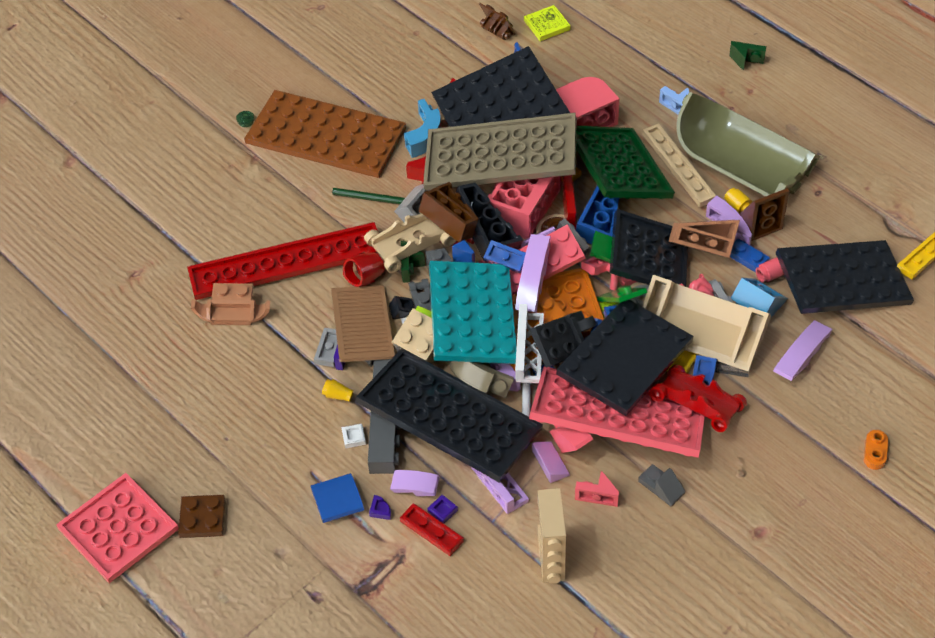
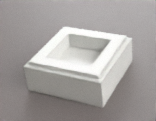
(353, 436)

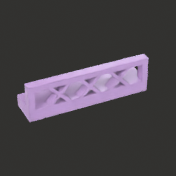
(502, 493)

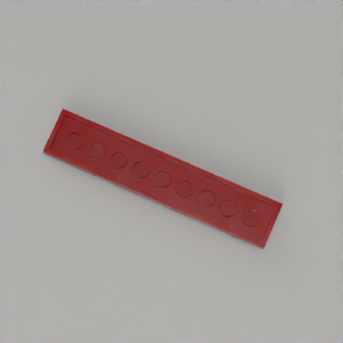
(281, 260)

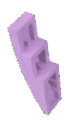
(533, 271)
(802, 350)

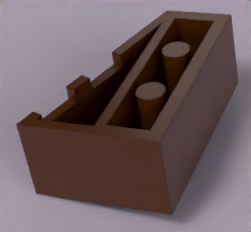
(448, 212)

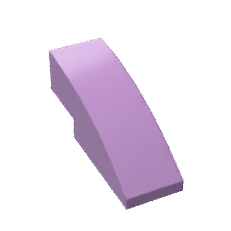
(720, 210)

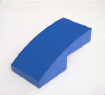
(705, 366)

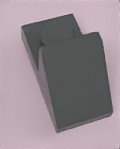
(662, 484)

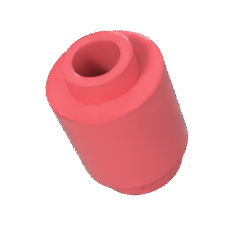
(769, 270)

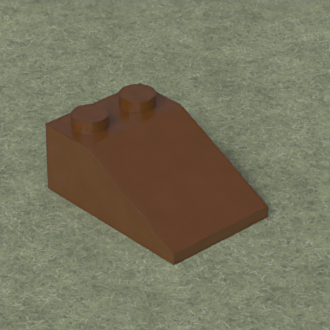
(766, 214)

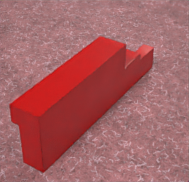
(569, 200)

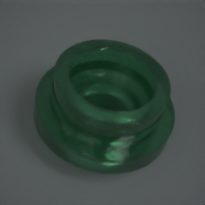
(245, 118)

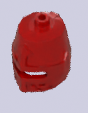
(367, 265)

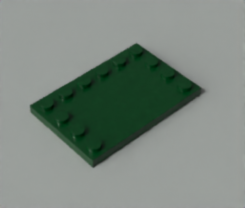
(621, 163)

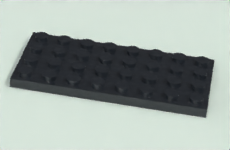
(449, 414)

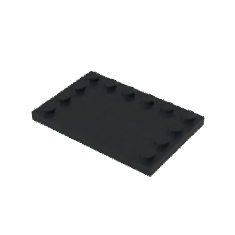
(624, 356)

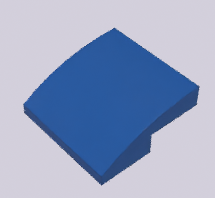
(337, 498)

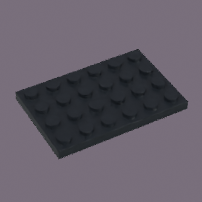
(844, 276)

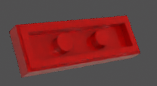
(431, 529)

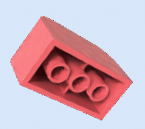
(591, 101)

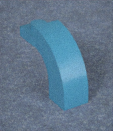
(417, 139)

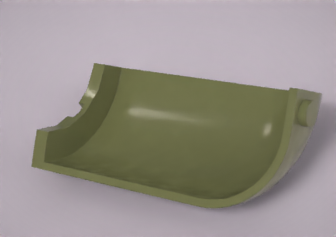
(741, 147)

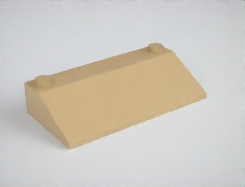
(718, 326)

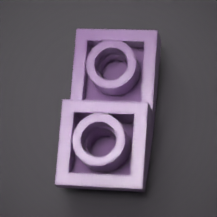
(415, 481)

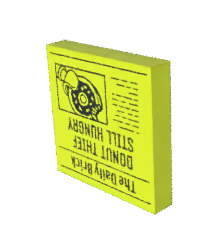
(547, 23)

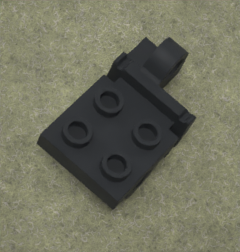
(561, 337)

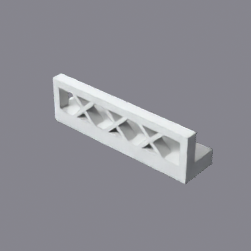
(521, 346)

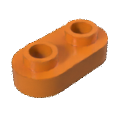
(876, 447)

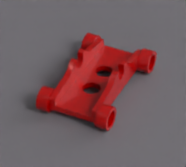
(706, 399)

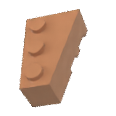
(707, 236)

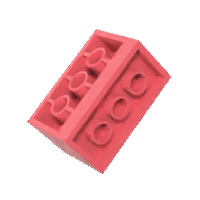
(525, 202)

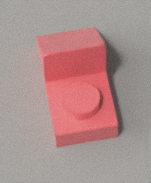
(603, 493)

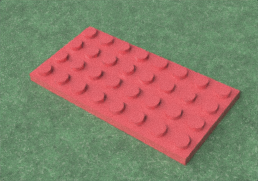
(649, 423)

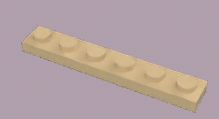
(679, 165)

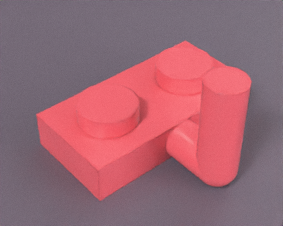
(596, 266)

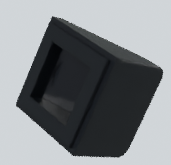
(400, 307)

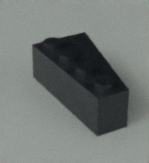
(490, 223)

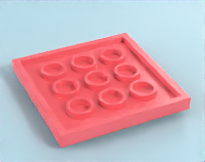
(117, 527)

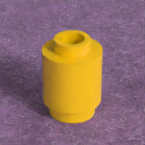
(737, 199)

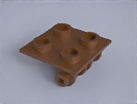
(496, 22)

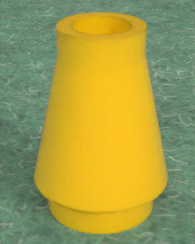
(335, 390)

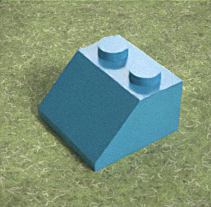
(758, 296)

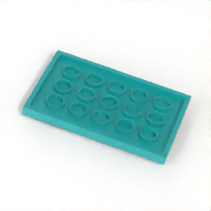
(472, 312)

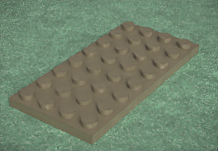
(501, 151)

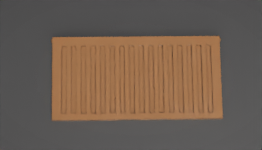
(362, 323)

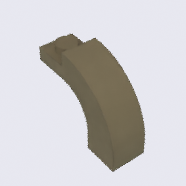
(482, 377)

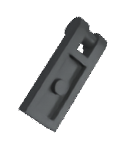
(421, 299)

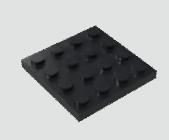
(643, 250)

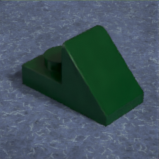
(743, 52)
(410, 262)

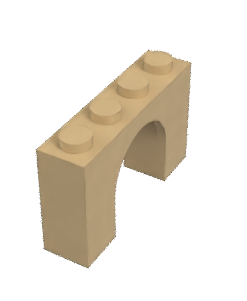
(551, 535)

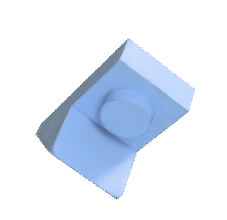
(671, 99)

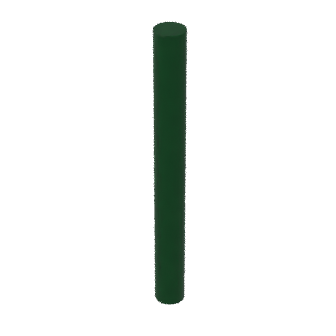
(367, 196)

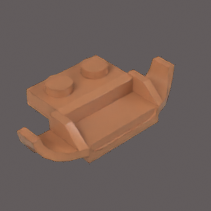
(231, 305)

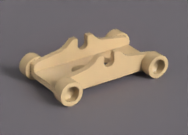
(386, 241)

